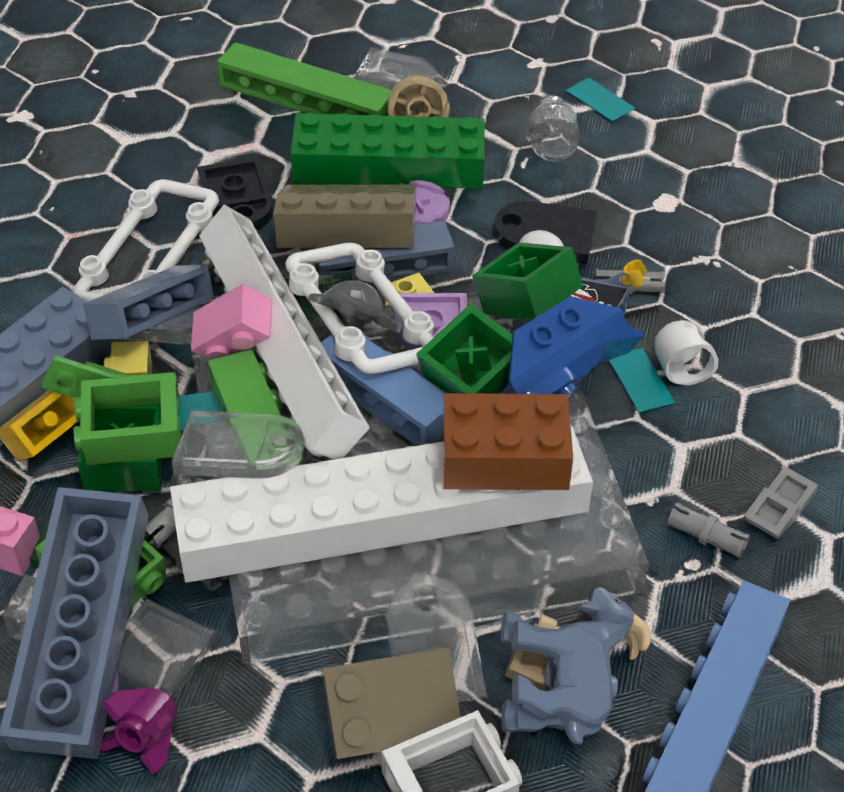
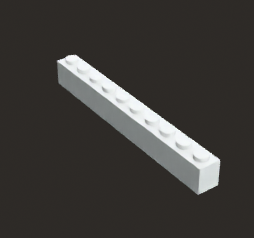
(293, 352)

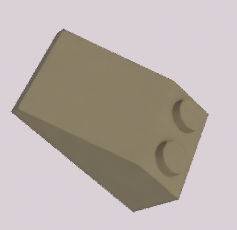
(388, 700)

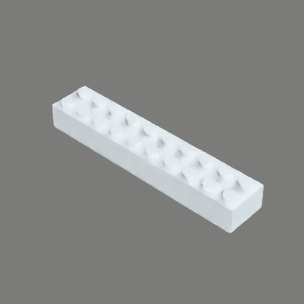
(348, 509)

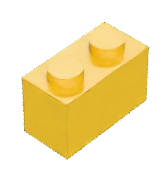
(38, 424)

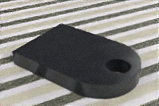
(241, 187)
(569, 224)

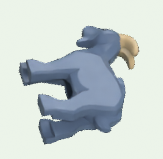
(576, 668)

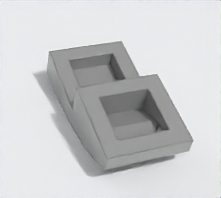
(781, 503)

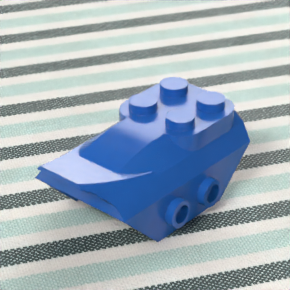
(565, 345)

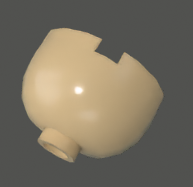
(418, 98)

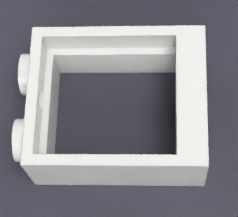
(444, 740)

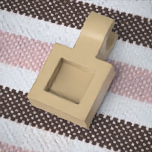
(529, 663)

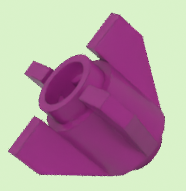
(143, 722)

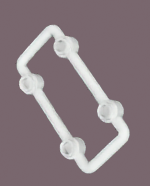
(143, 206)
(349, 340)

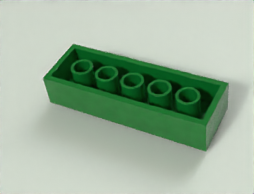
(388, 150)

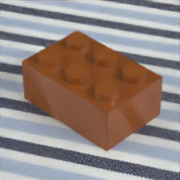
(507, 441)

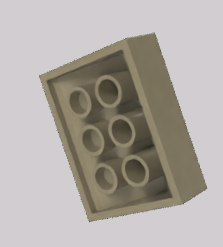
(345, 214)

